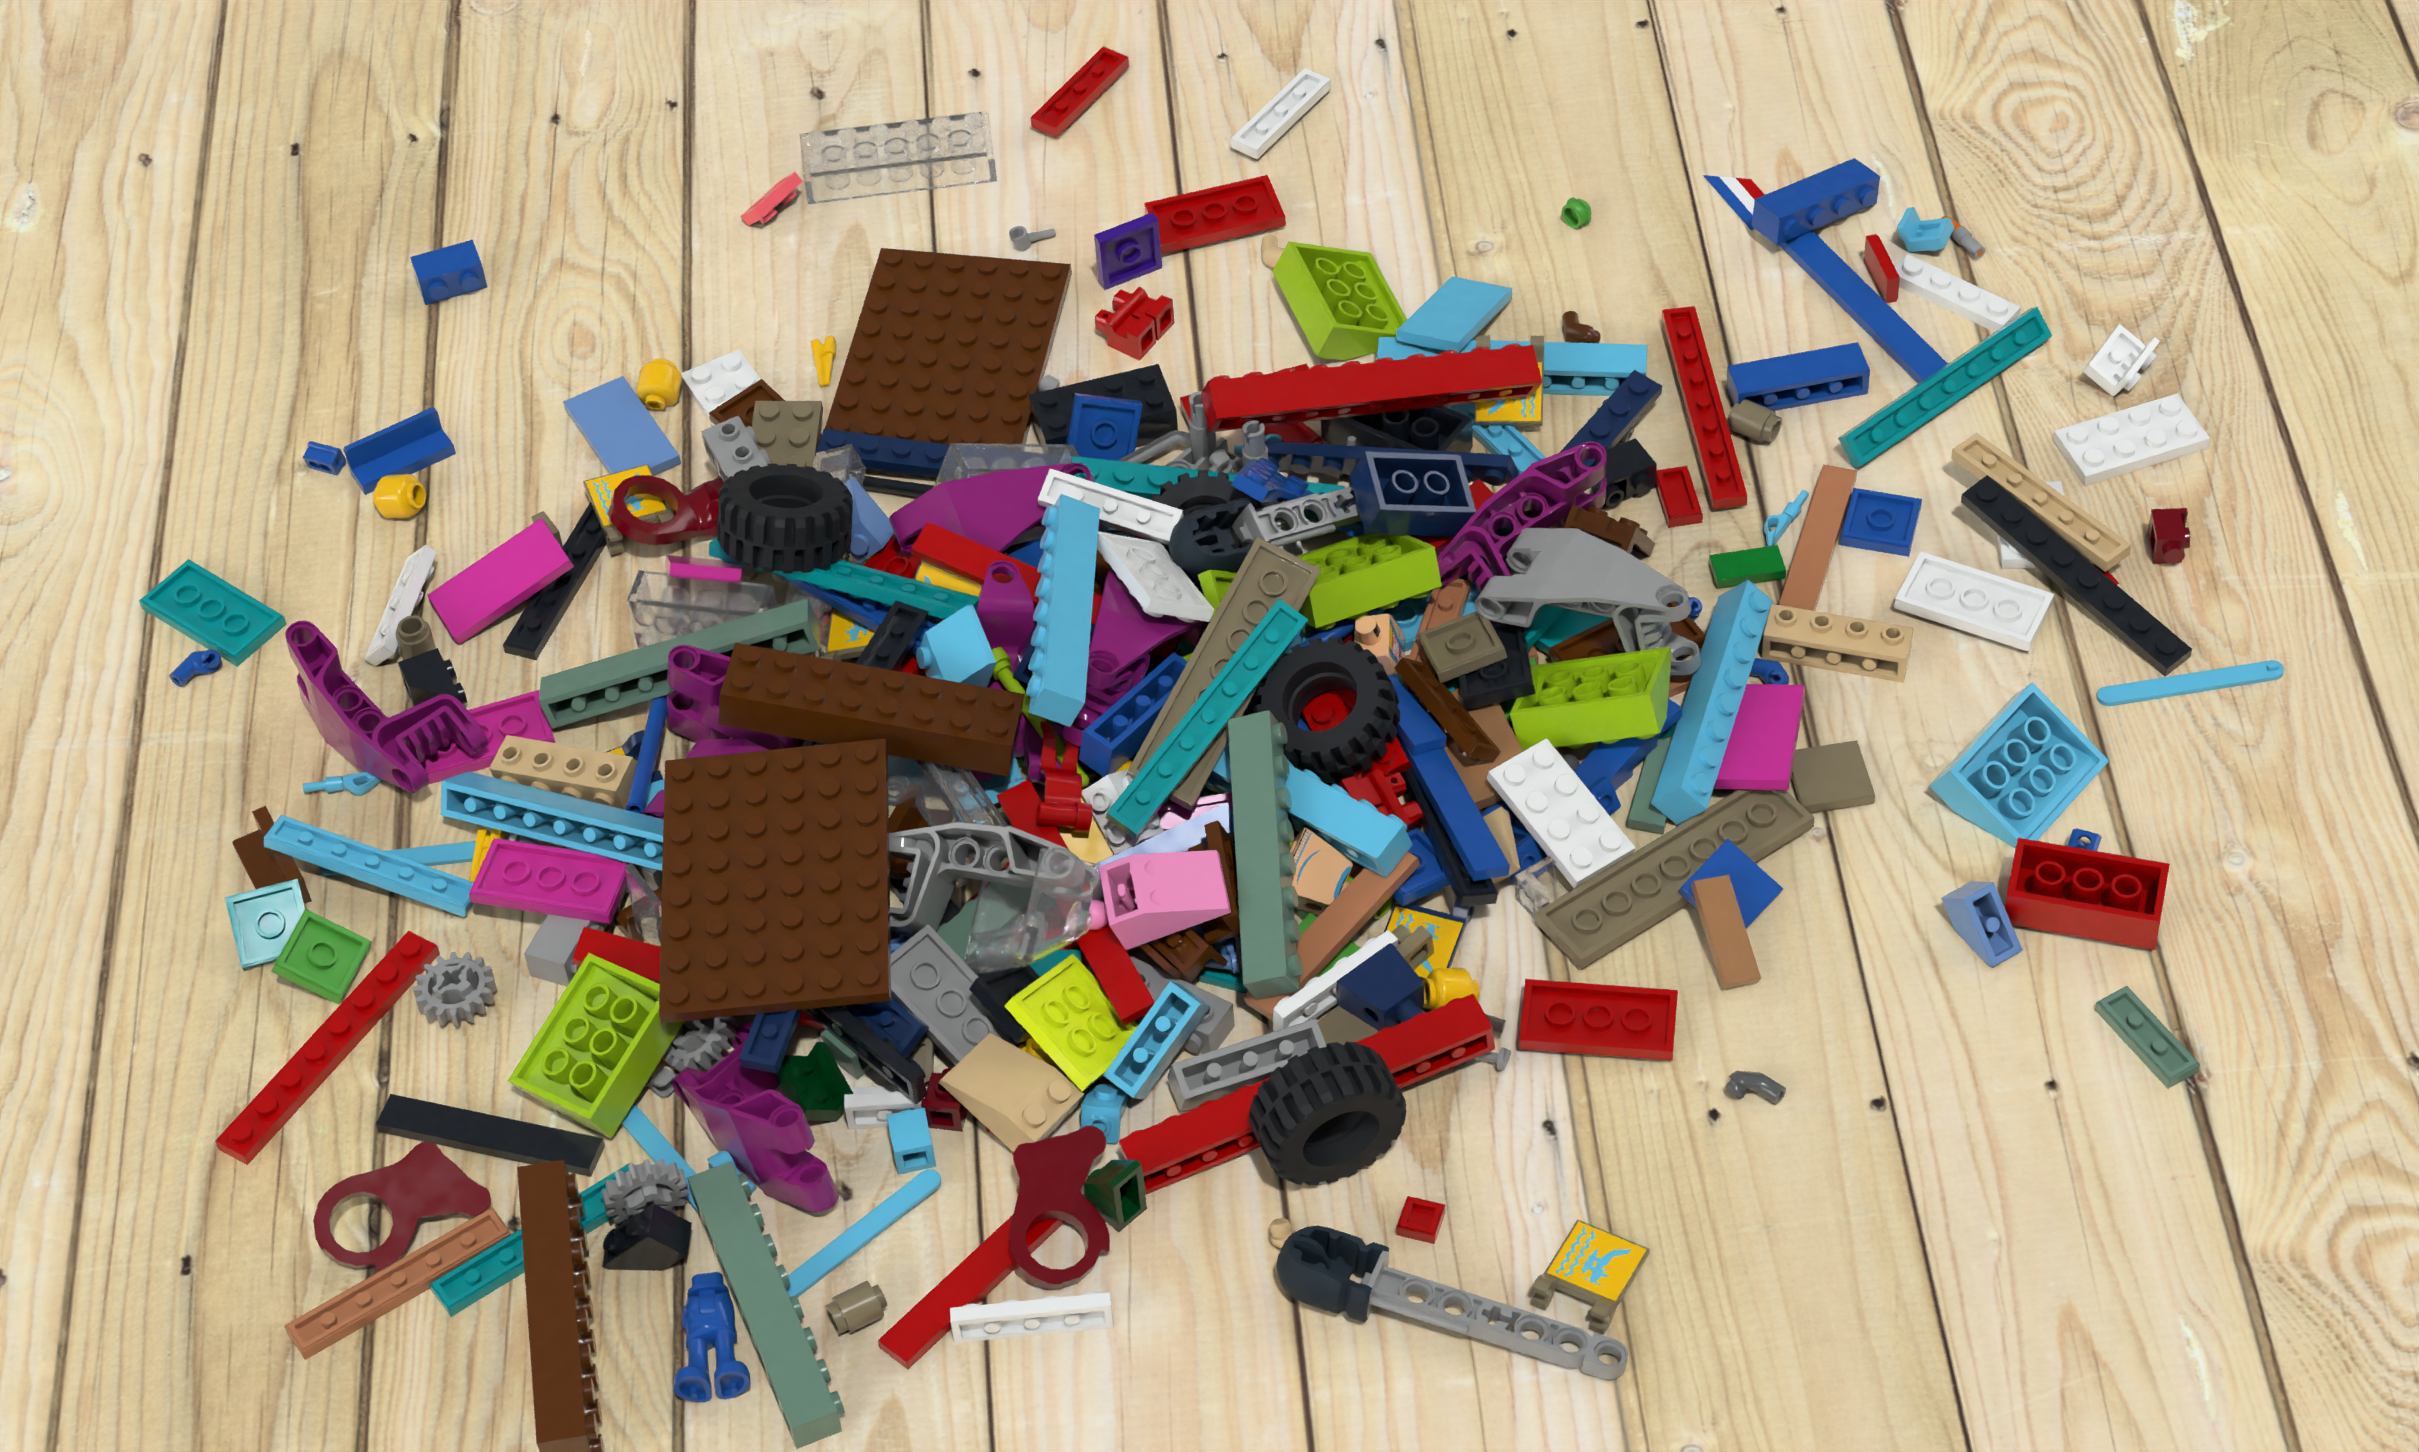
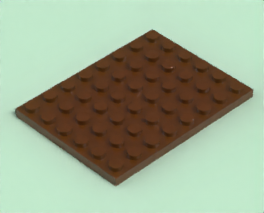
(950, 348)
(775, 881)

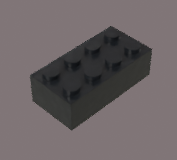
(1053, 407)
(1409, 429)

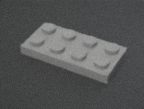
(935, 988)

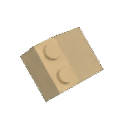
(1012, 1091)

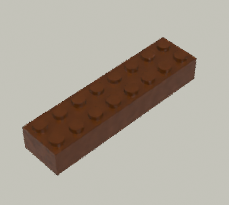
(855, 702)
(559, 1310)

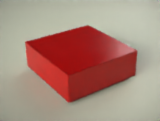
(1420, 1219)

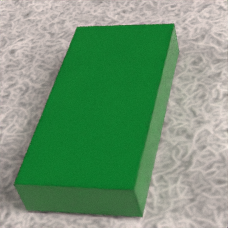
(1751, 564)

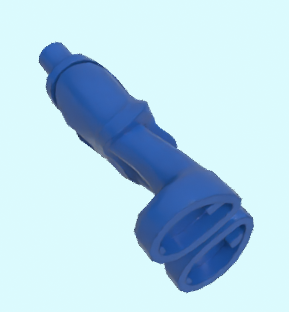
(710, 1324)

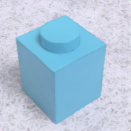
(911, 1140)

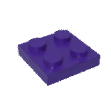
(1128, 251)

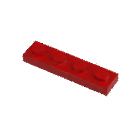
(1080, 91)

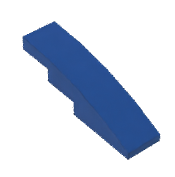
(1619, 758)

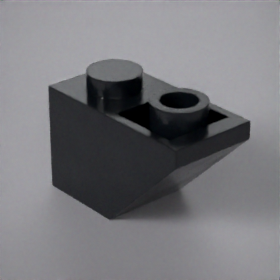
(1628, 472)
(430, 676)
(647, 1241)

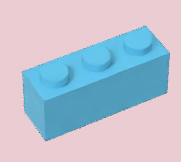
(1156, 1040)

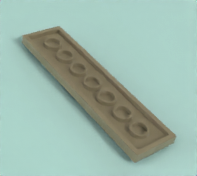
(789, 436)
(1261, 580)
(1647, 883)

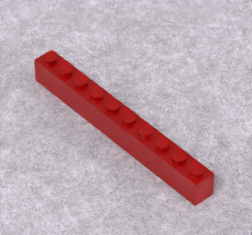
(1371, 387)
(1222, 1129)

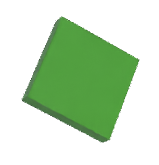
(321, 956)

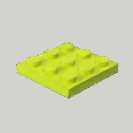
(1072, 1021)

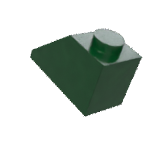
(1117, 1192)

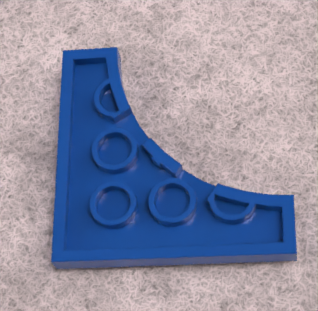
(1265, 484)

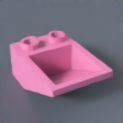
(1159, 895)

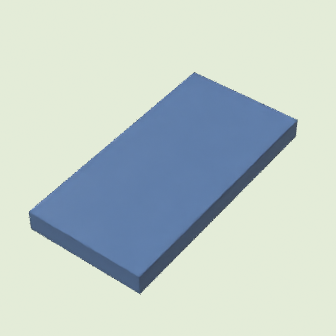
(621, 428)

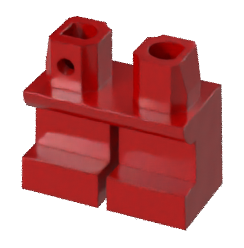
(1136, 322)
(1383, 792)

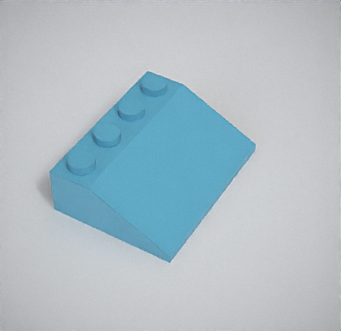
(2020, 769)

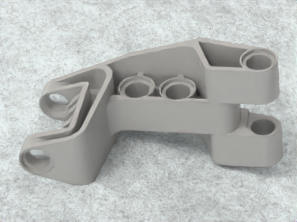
(1592, 577)
(940, 860)

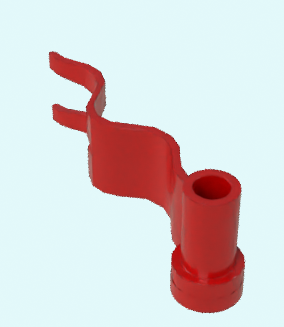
(1062, 787)

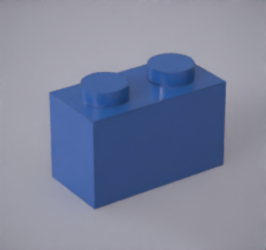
(448, 272)

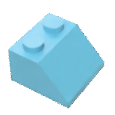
(957, 650)

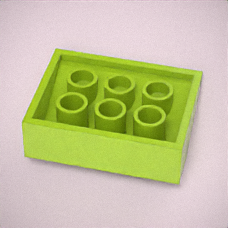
(1338, 299)
(1368, 575)
(1595, 699)
(597, 1046)

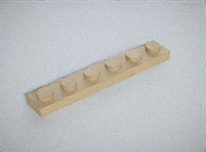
(2051, 507)

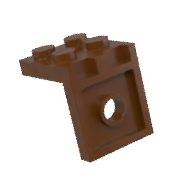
(1622, 534)

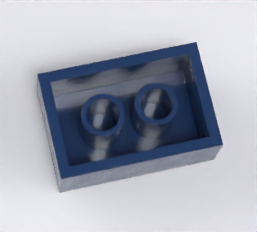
(1412, 493)

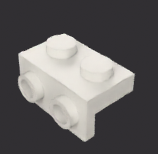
(2119, 360)
(1101, 797)

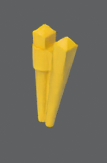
(824, 357)
(482, 846)

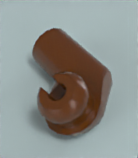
(1577, 332)

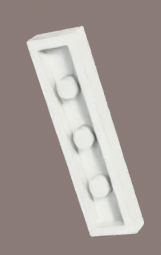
(1280, 113)
(1955, 294)
(1117, 508)
(403, 599)
(1321, 992)
(1031, 1317)

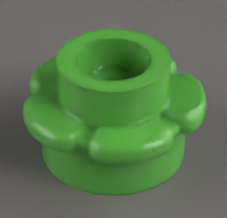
(1576, 213)

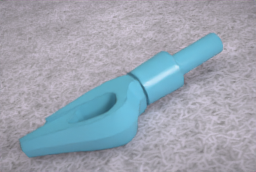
(1783, 520)
(356, 783)

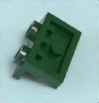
(815, 1083)

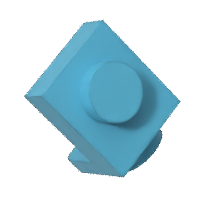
(1925, 234)
(1104, 1109)

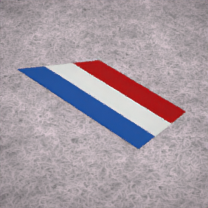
(1738, 194)

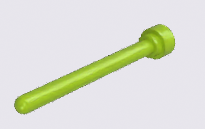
(1003, 673)

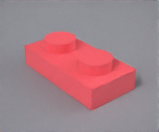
(779, 193)

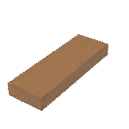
(1725, 932)

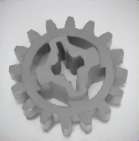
(454, 989)
(700, 1043)
(642, 1187)

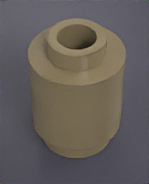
(1755, 421)
(414, 636)
(856, 1307)

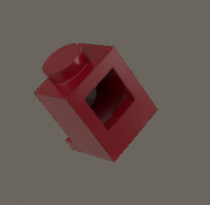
(2168, 535)
(942, 1101)

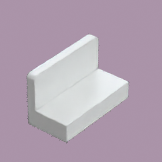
(871, 1104)

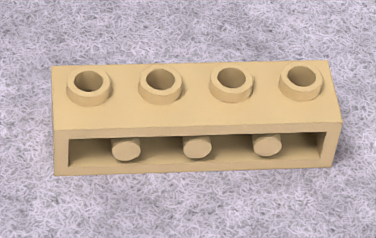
(1837, 643)
(565, 770)

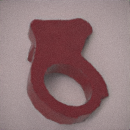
(693, 514)
(1050, 1188)
(411, 1189)

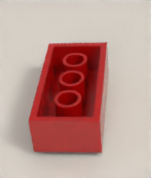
(2086, 893)

